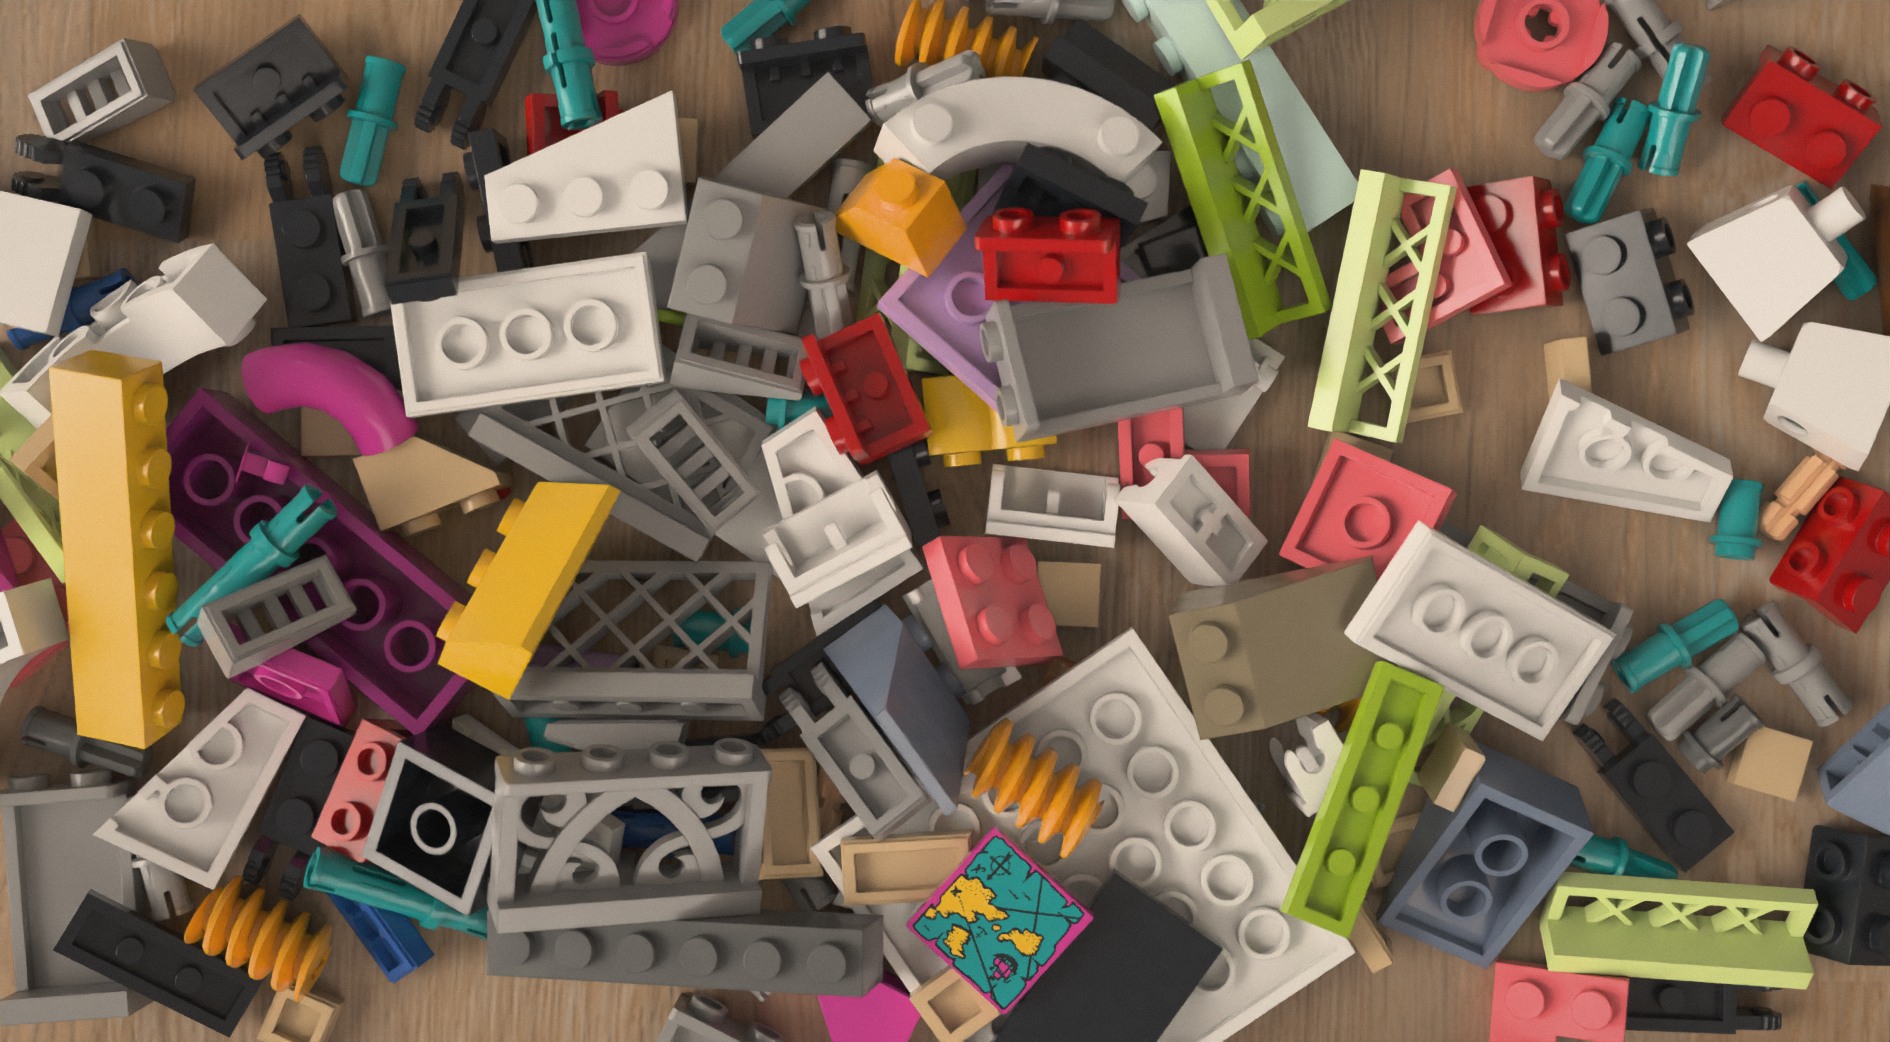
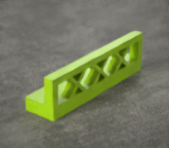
(1221, 194)
(1362, 799)

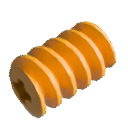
(937, 38)
(1035, 786)
(261, 937)

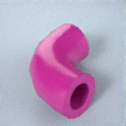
(332, 383)

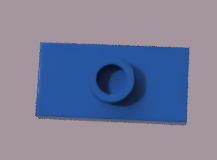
(386, 936)

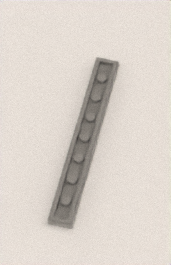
(775, 163)

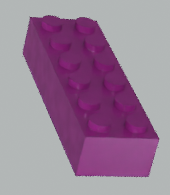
(397, 591)

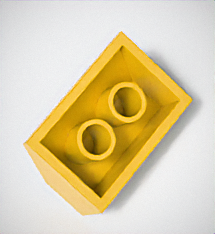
(523, 582)

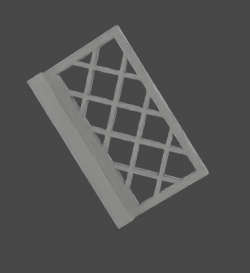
(636, 503)
(653, 691)

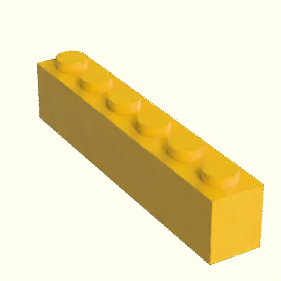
(117, 545)

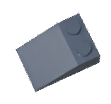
(908, 698)
(1489, 863)

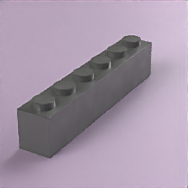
(738, 952)

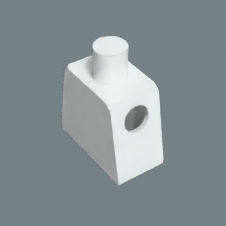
(1776, 253)
(1827, 389)

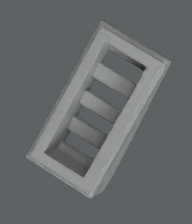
(136, 76)
(715, 375)
(658, 417)
(261, 647)
(616, 732)

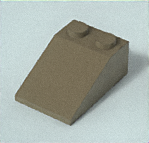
(1273, 646)

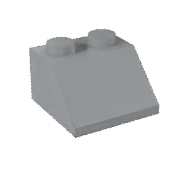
(741, 257)

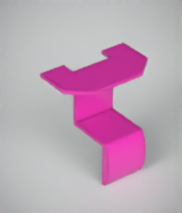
(263, 467)

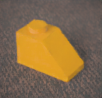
(902, 216)

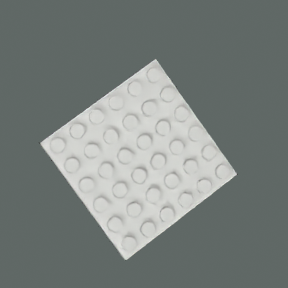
(1167, 823)

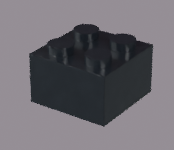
(439, 817)

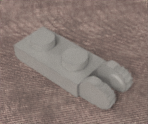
(857, 757)

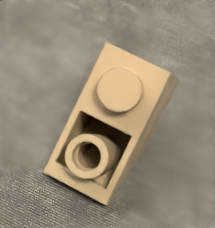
(426, 479)

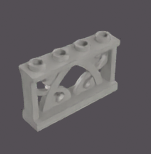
(605, 896)

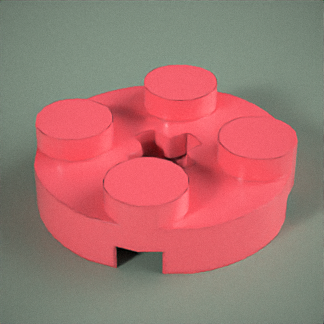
(1533, 65)

